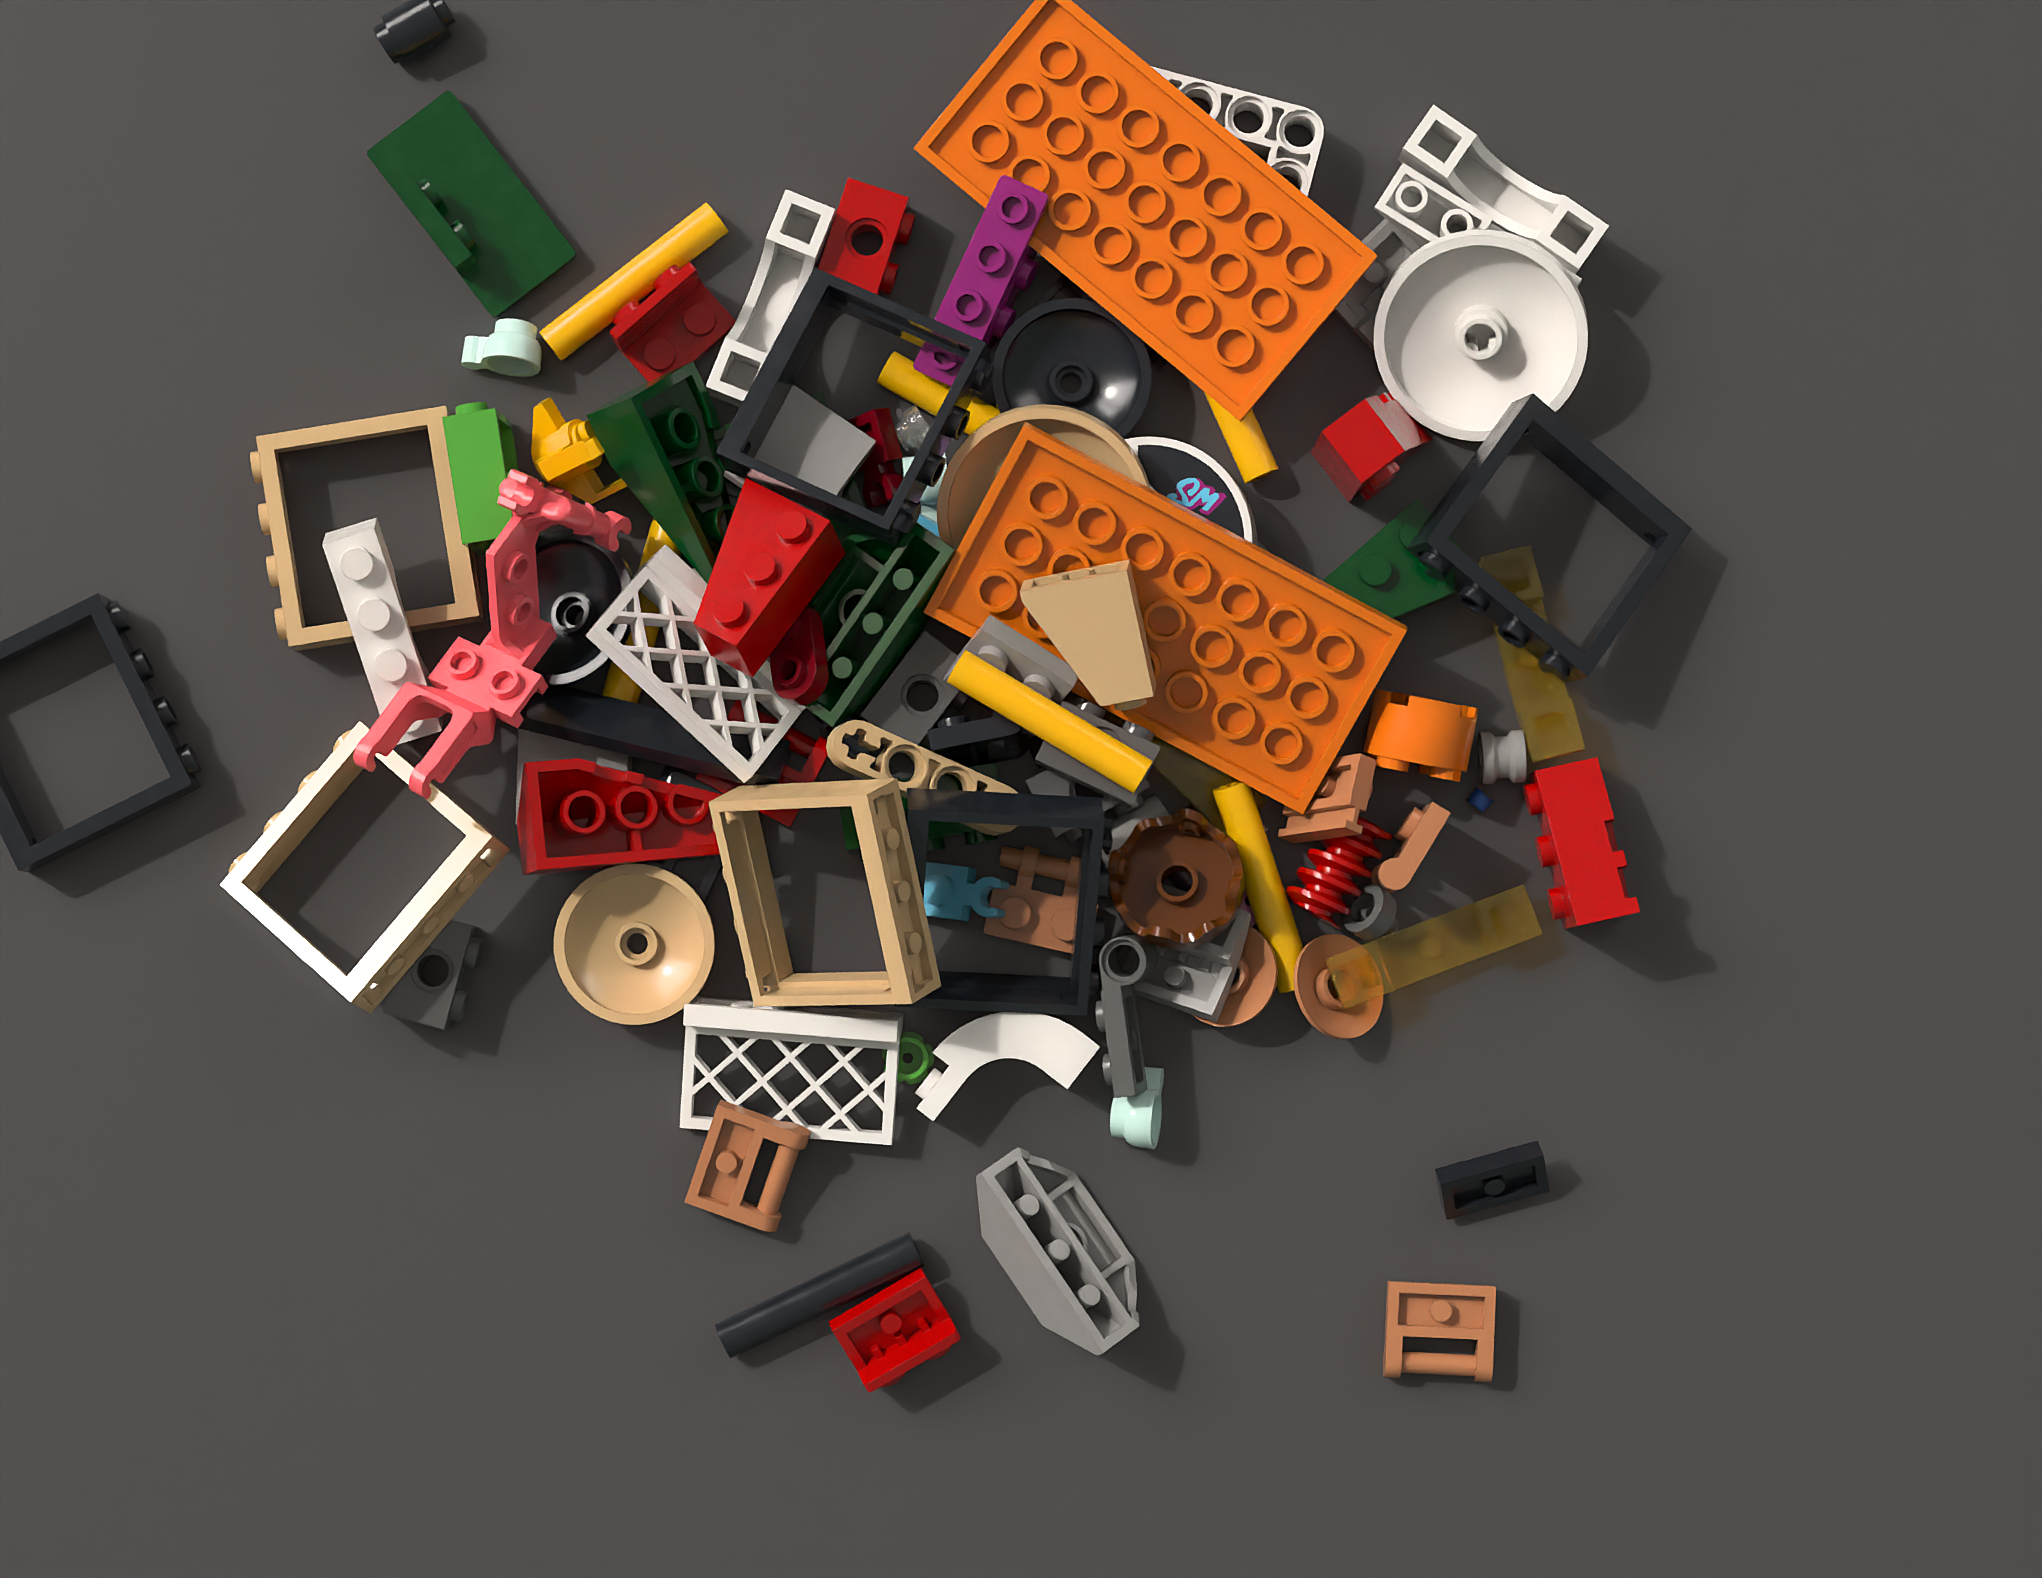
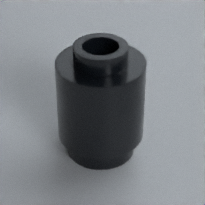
(414, 28)

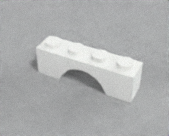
(1464, 166)
(788, 258)
(377, 616)

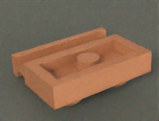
(1335, 804)

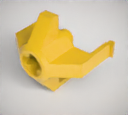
(568, 454)

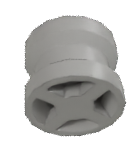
(1501, 757)

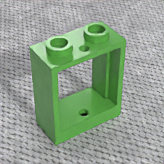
(480, 458)

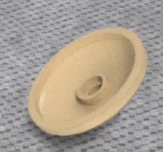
(595, 949)

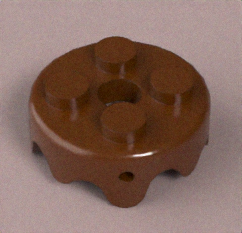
(1170, 845)

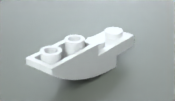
(1430, 211)

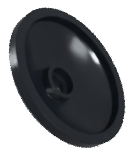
(1076, 341)
(572, 578)

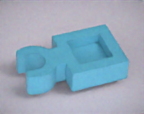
(953, 891)

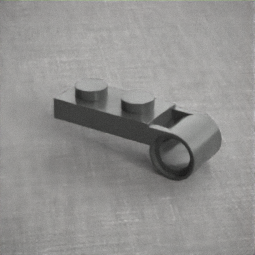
(1118, 1015)

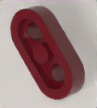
(801, 650)

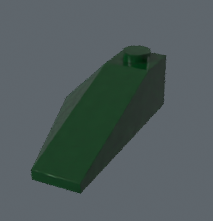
(667, 456)

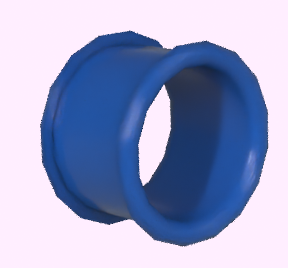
(1480, 800)

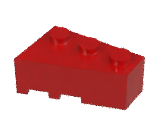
(1368, 445)
(764, 576)
(1579, 844)

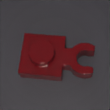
(879, 472)

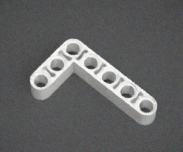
(1275, 119)

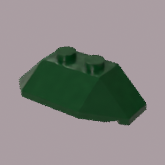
(874, 614)

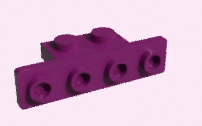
(990, 273)

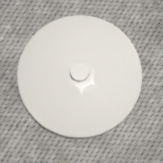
(1478, 328)

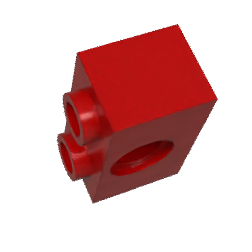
(867, 210)

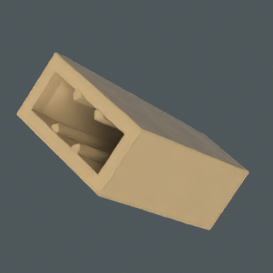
(1097, 629)

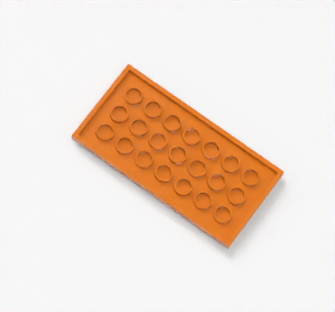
(1149, 202)
(1245, 650)

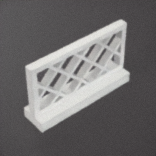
(678, 595)
(794, 1024)

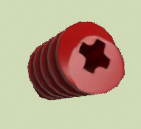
(1335, 872)

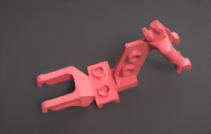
(497, 675)

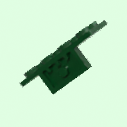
(471, 204)

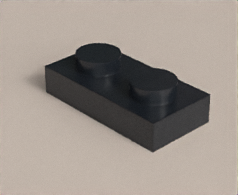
(1492, 1180)

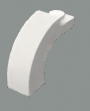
(1030, 1037)

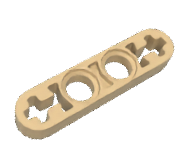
(927, 765)

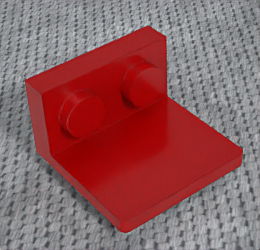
(672, 324)

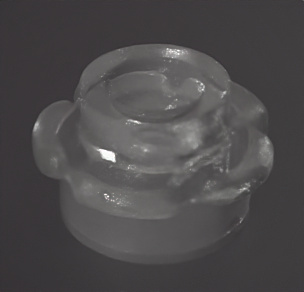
(911, 427)

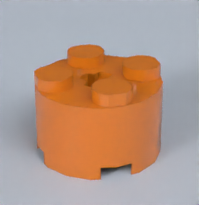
(1420, 732)

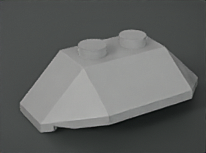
(1058, 1250)

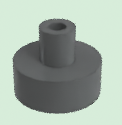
(1371, 913)

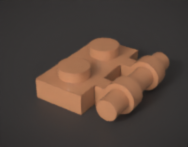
(1031, 914)

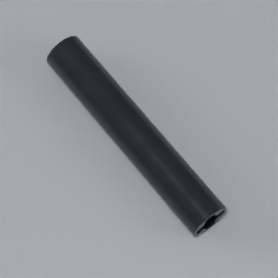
(819, 1295)

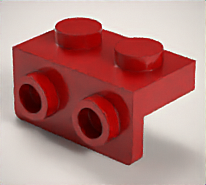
(895, 1331)

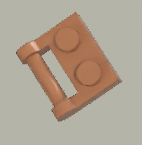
(1416, 837)
(730, 1160)
(1439, 1312)

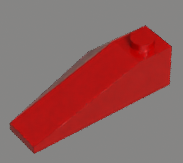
(604, 817)

